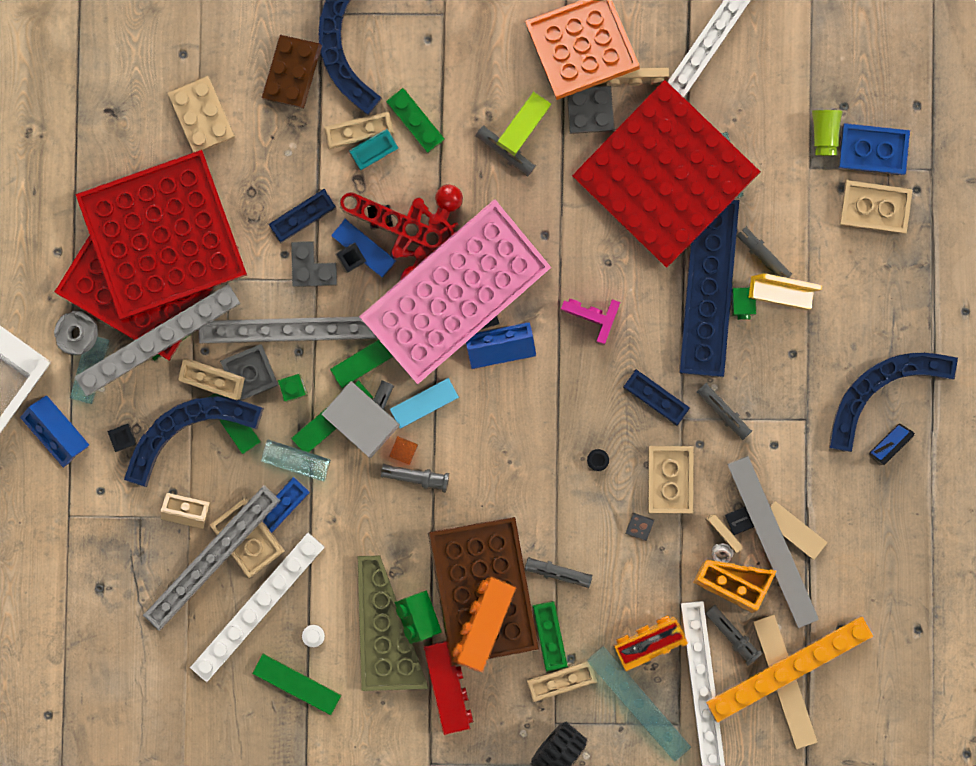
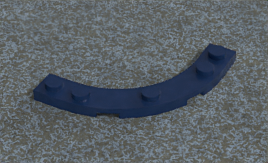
(335, 61)
(874, 379)
(179, 418)

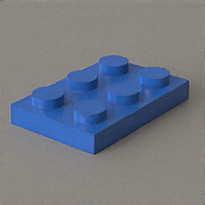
(874, 149)

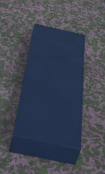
(302, 216)
(656, 397)

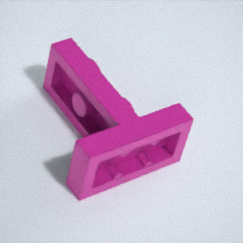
(593, 315)

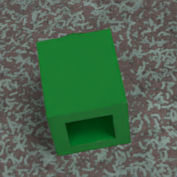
(741, 304)
(292, 388)

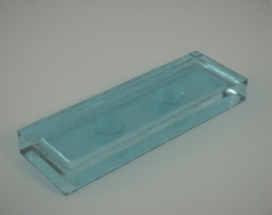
(87, 360)
(295, 460)

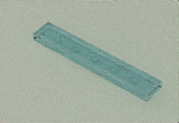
(638, 703)

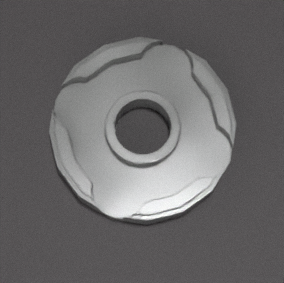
(87, 335)

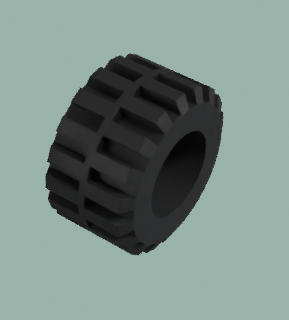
(560, 747)

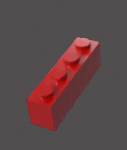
(447, 689)

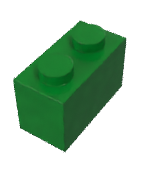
(418, 617)

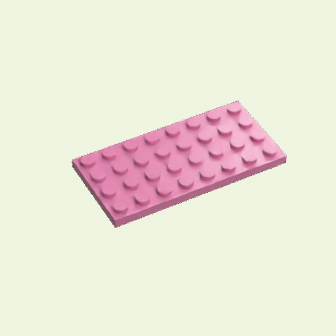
(455, 291)

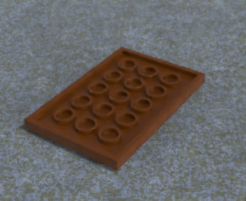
(466, 558)

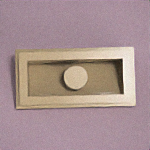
(184, 510)

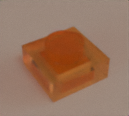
(403, 450)

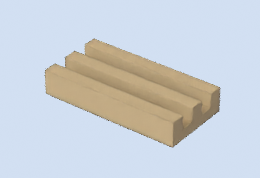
(726, 535)

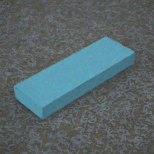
(424, 403)

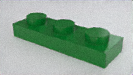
(415, 120)

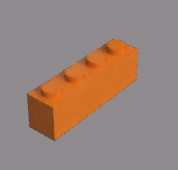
(484, 624)

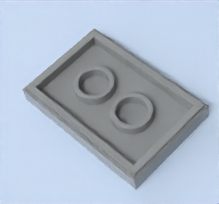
(360, 419)

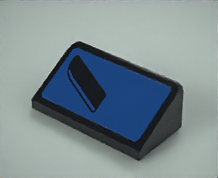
(891, 444)

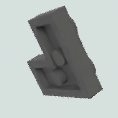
(306, 271)

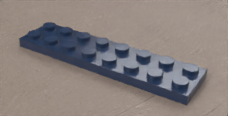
(709, 296)

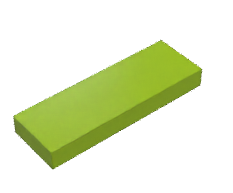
(524, 123)

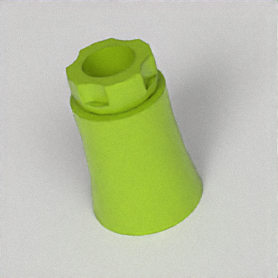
(826, 131)

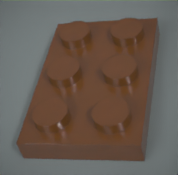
(291, 71)

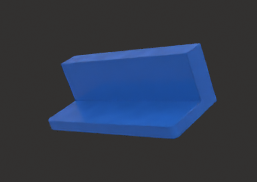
(501, 345)
(54, 430)

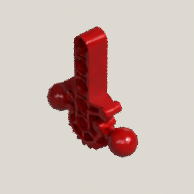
(448, 200)

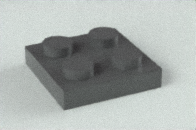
(591, 110)
(255, 368)

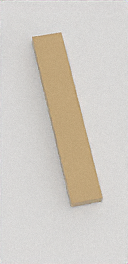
(790, 694)

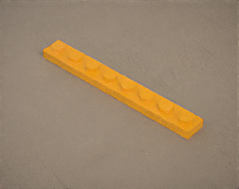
(789, 669)

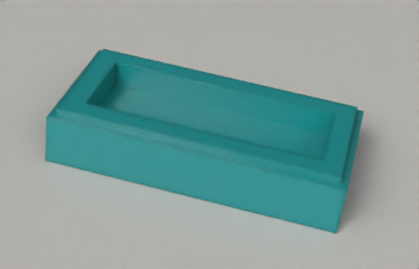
(373, 149)

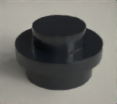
(598, 460)

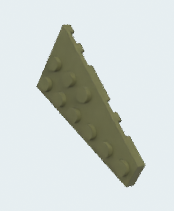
(385, 652)

